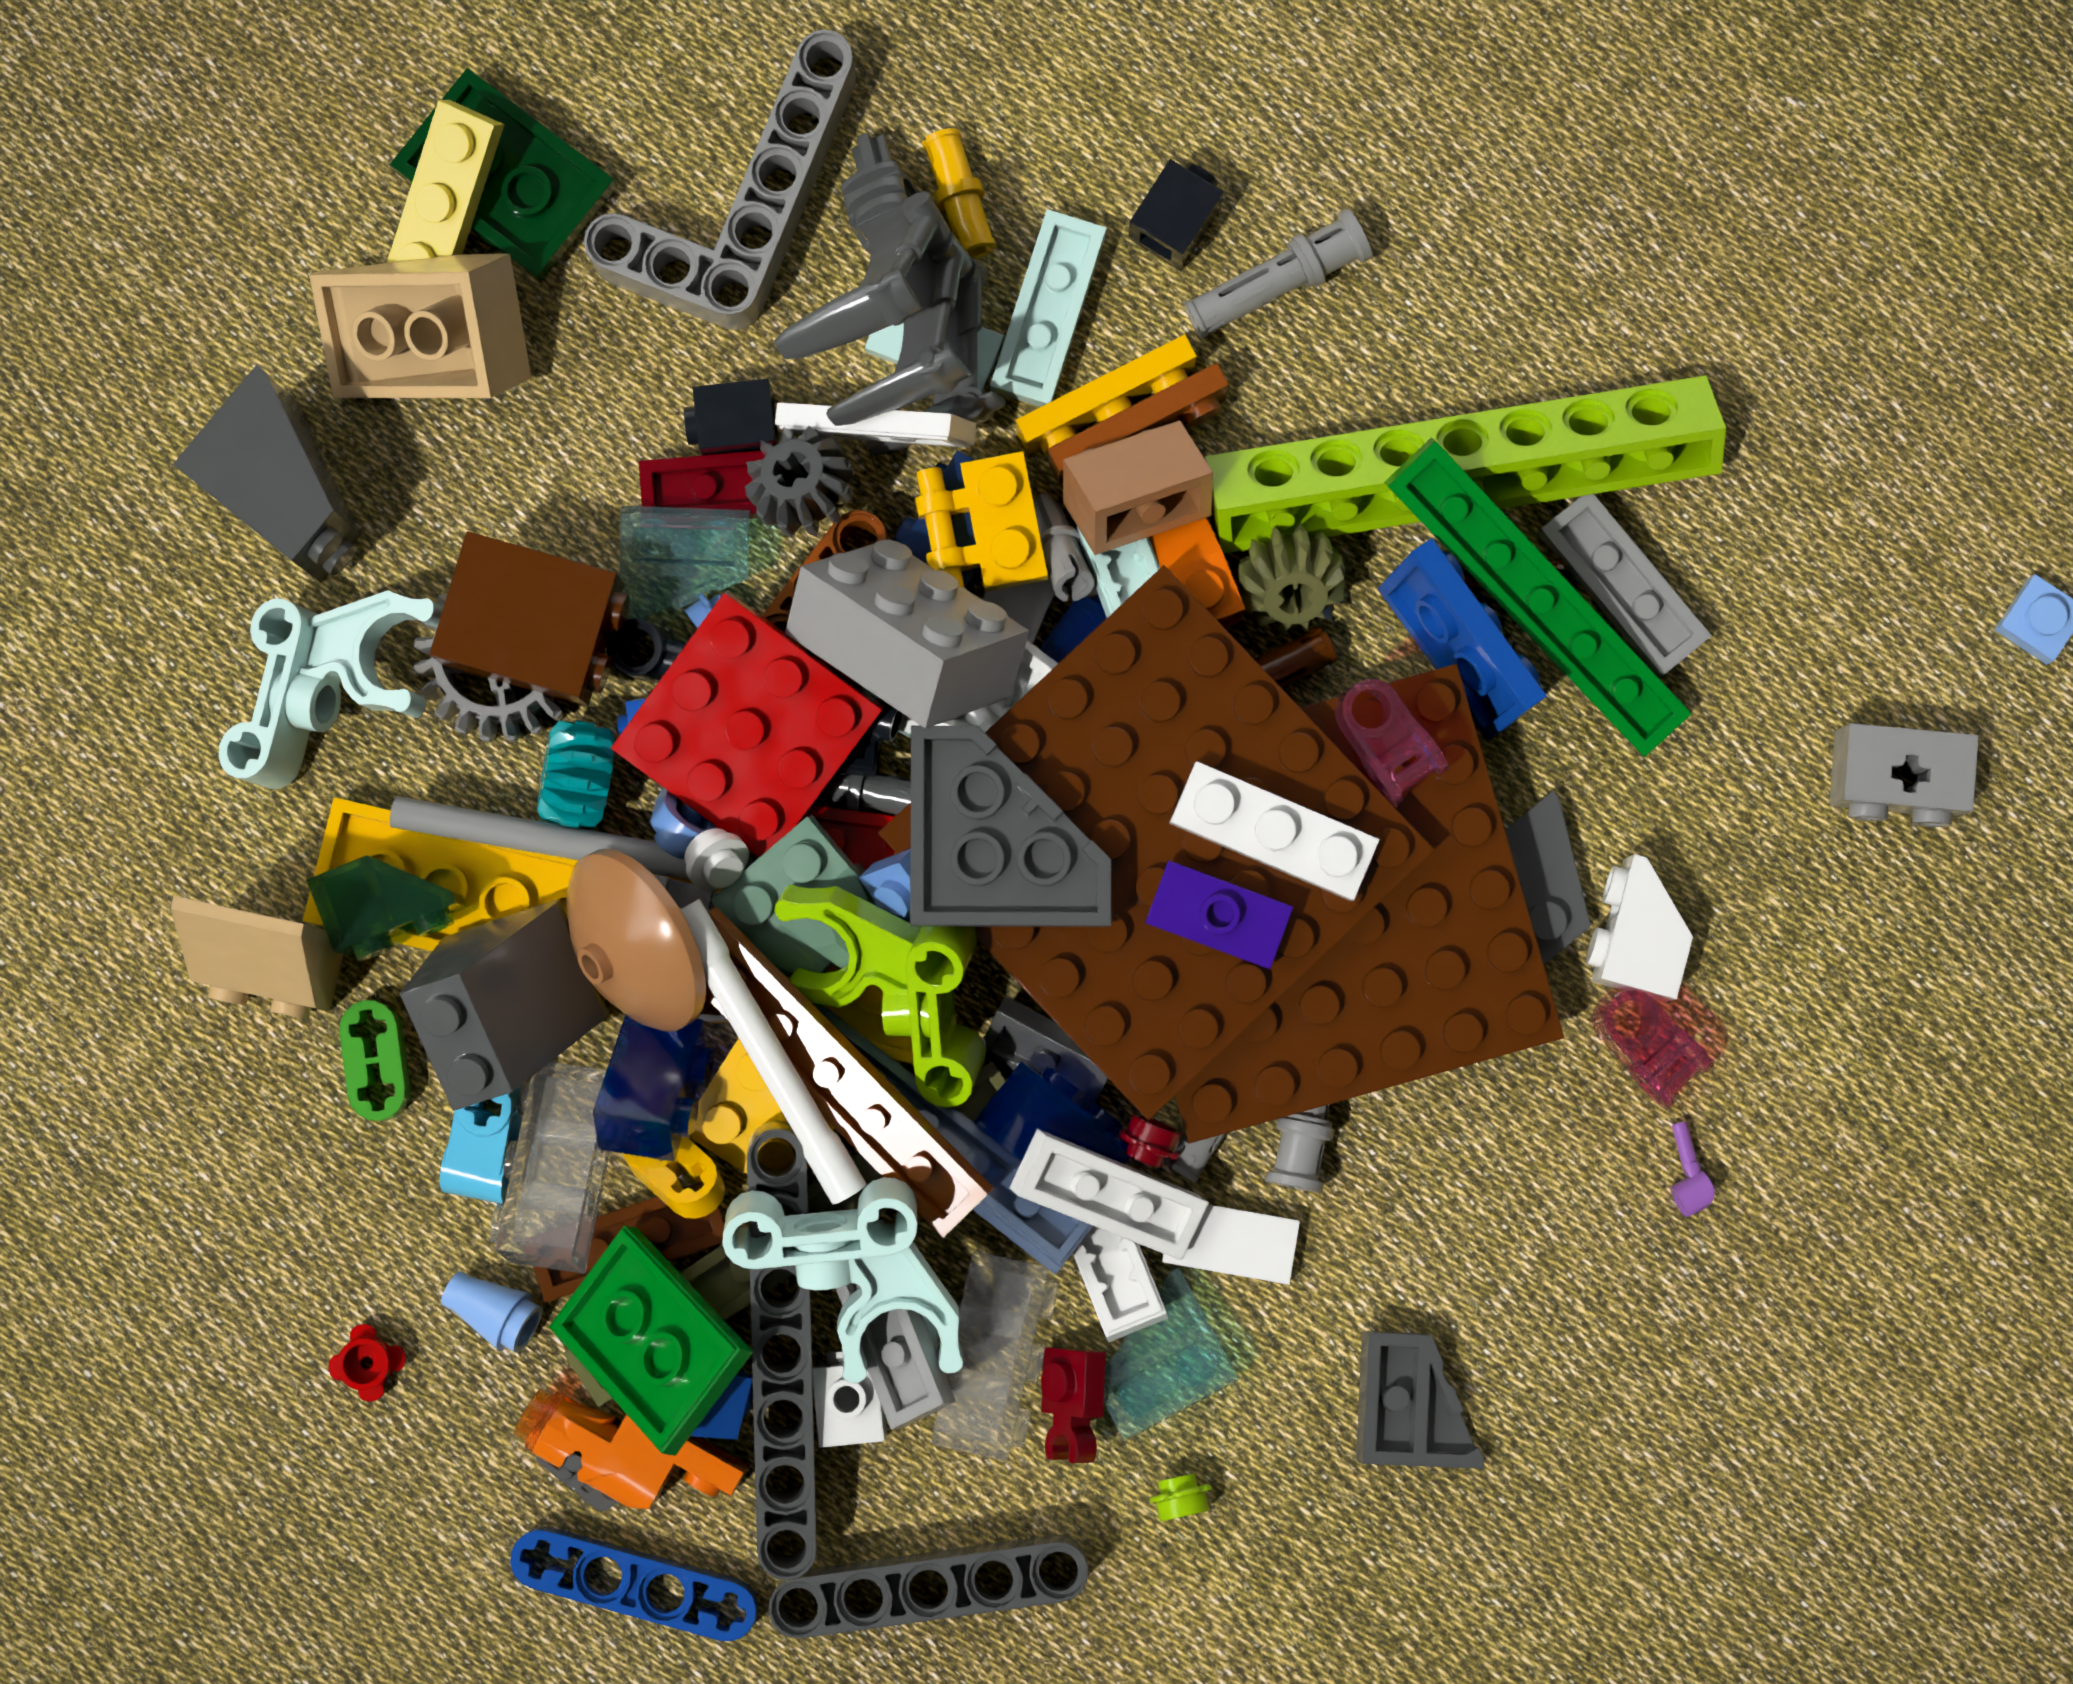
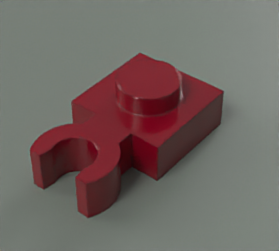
(1073, 1394)

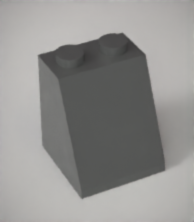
(272, 476)
(501, 1003)

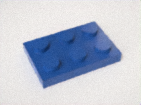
(1457, 629)

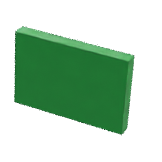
(650, 1340)

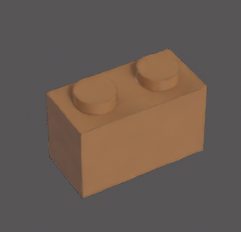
(1137, 487)

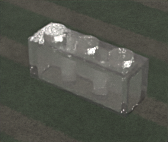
(553, 1172)
(999, 1355)

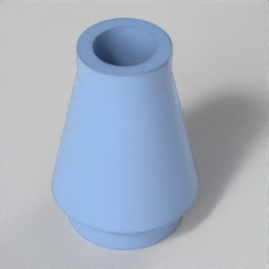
(494, 1311)

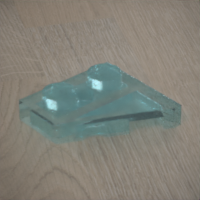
(680, 553)
(1166, 1364)

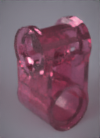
(1389, 743)
(1660, 1052)

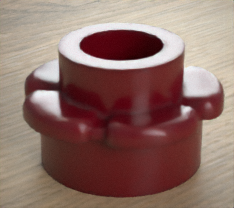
(1151, 1141)

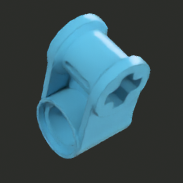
(478, 1148)

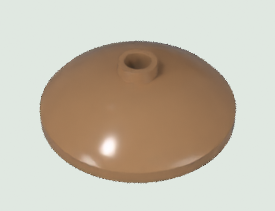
(634, 941)

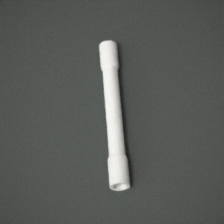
(819, 1143)

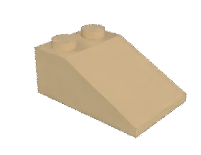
(422, 328)
(257, 956)

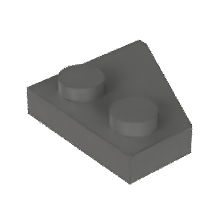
(1548, 876)
(1408, 1406)

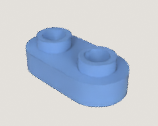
(676, 824)

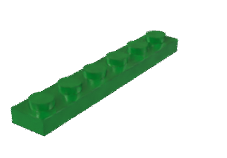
(1537, 597)

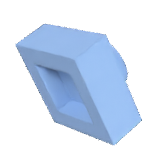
(2038, 619)

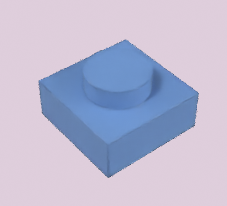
(890, 884)

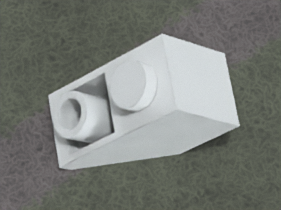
(1643, 936)

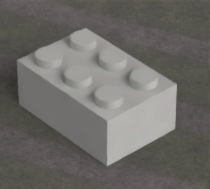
(906, 632)

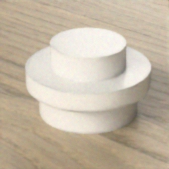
(715, 859)

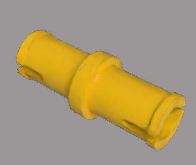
(959, 191)

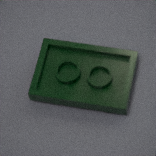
(536, 187)

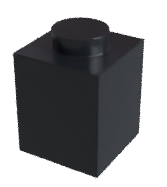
(1176, 213)
(732, 417)

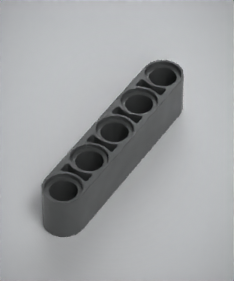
(904, 1607)

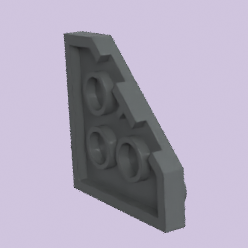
(994, 843)

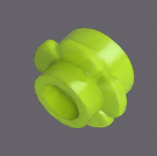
(1180, 1497)

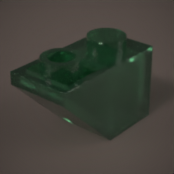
(374, 901)

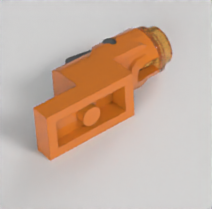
(616, 1462)

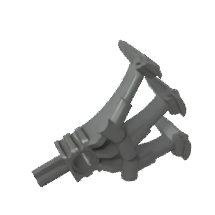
(913, 278)

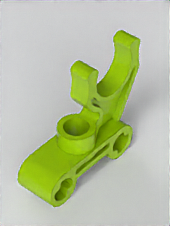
(917, 979)

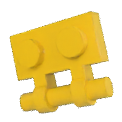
(1001, 518)

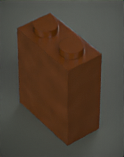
(530, 619)

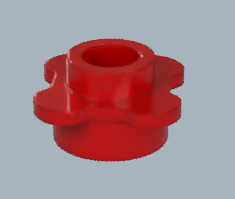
(348, 1363)

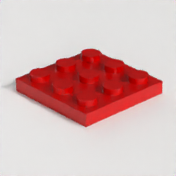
(746, 725)

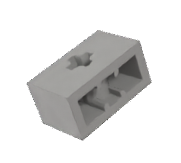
(1938, 760)

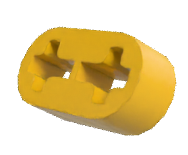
(663, 1180)

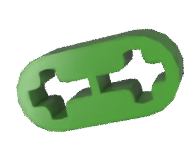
(359, 1062)

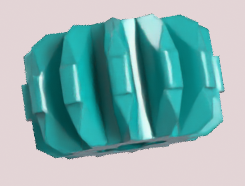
(576, 774)

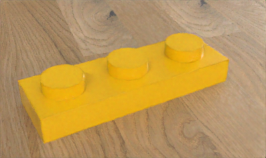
(1106, 395)

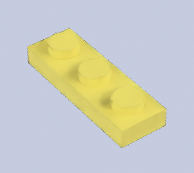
(446, 184)

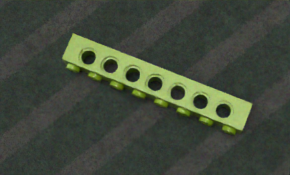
(1509, 452)

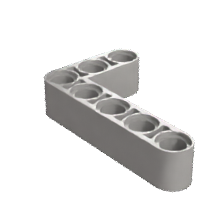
(753, 206)

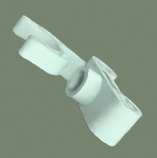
(303, 676)
(847, 1249)

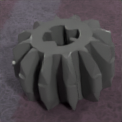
(800, 481)

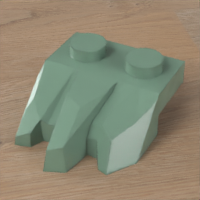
(802, 859)

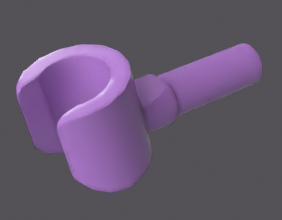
(1696, 1190)

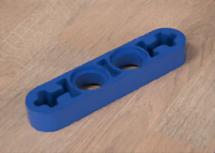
(632, 1594)

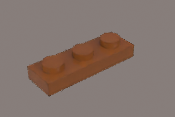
(1191, 400)

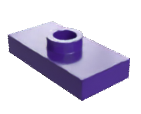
(1218, 915)

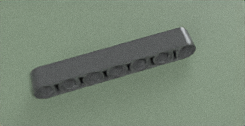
(782, 1381)

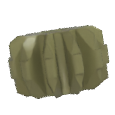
(1291, 579)

